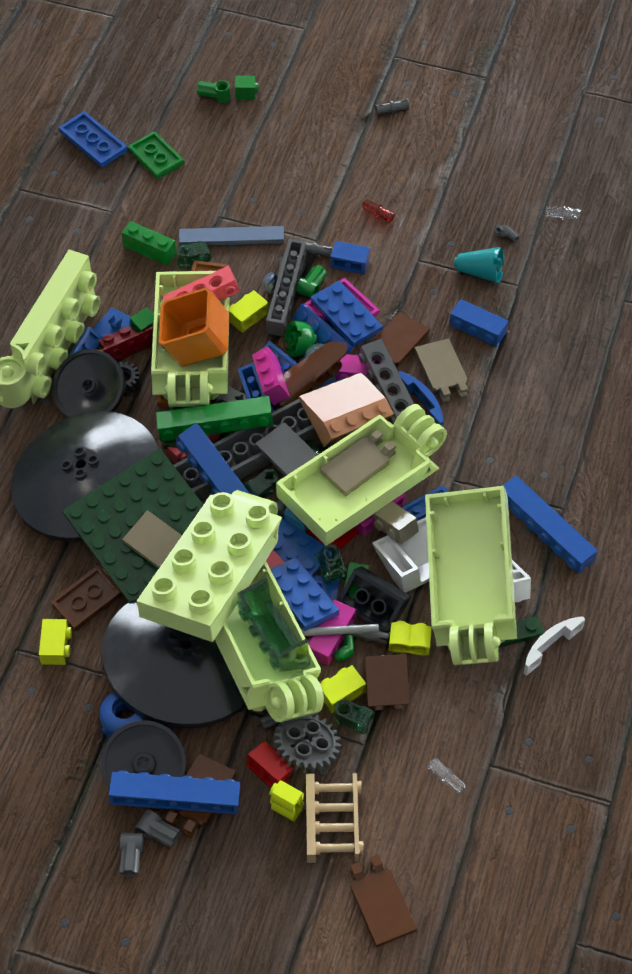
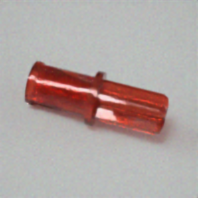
(378, 210)

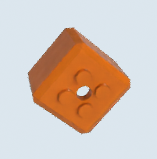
(194, 327)

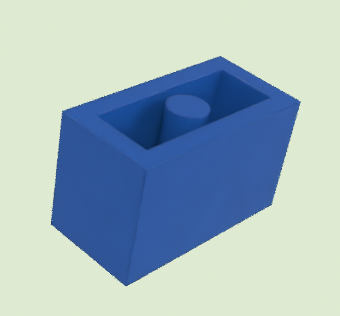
(350, 257)

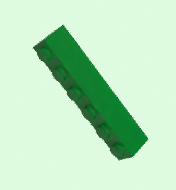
(216, 417)

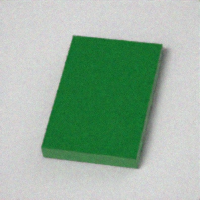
(156, 155)

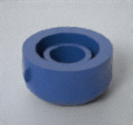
(108, 711)

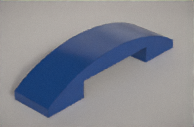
(424, 395)

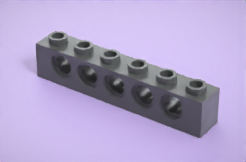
(286, 287)
(377, 352)

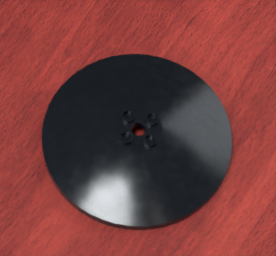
(48, 470)
(163, 679)

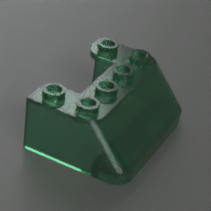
(271, 629)

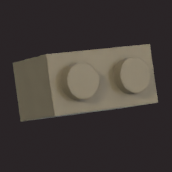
(396, 522)

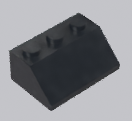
(380, 601)

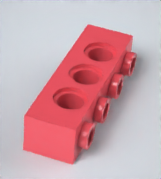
(221, 283)

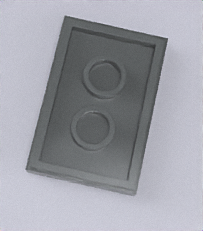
(285, 449)

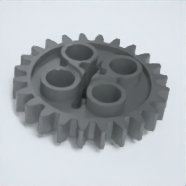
(311, 738)

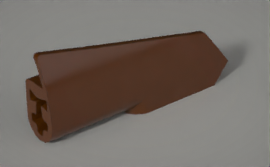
(314, 370)

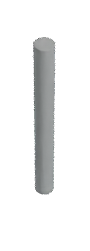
(341, 630)

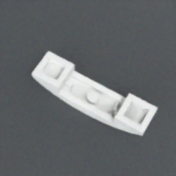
(567, 628)

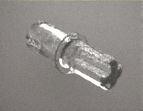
(562, 212)
(446, 775)

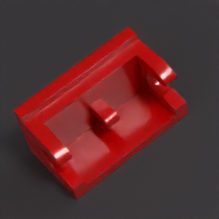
(267, 765)

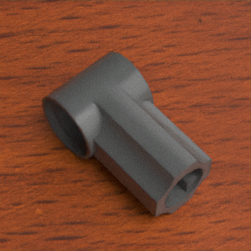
(154, 827)
(131, 848)

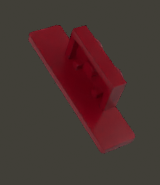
(126, 342)

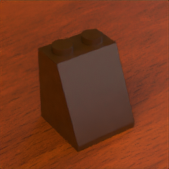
(386, 681)

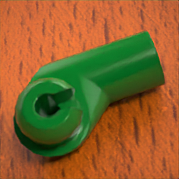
(347, 650)

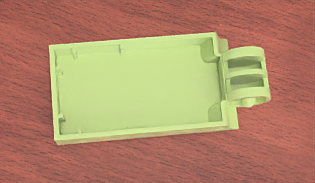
(48, 331)
(190, 384)
(333, 514)
(211, 564)
(471, 573)
(283, 694)

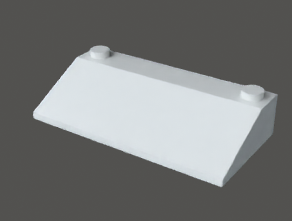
(406, 561)

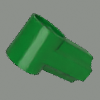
(217, 90)
(310, 285)

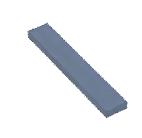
(233, 235)

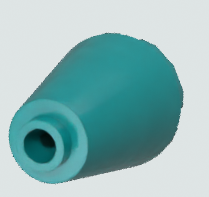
(482, 264)

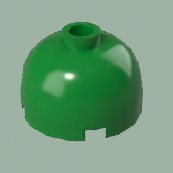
(299, 338)

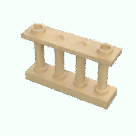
(314, 827)

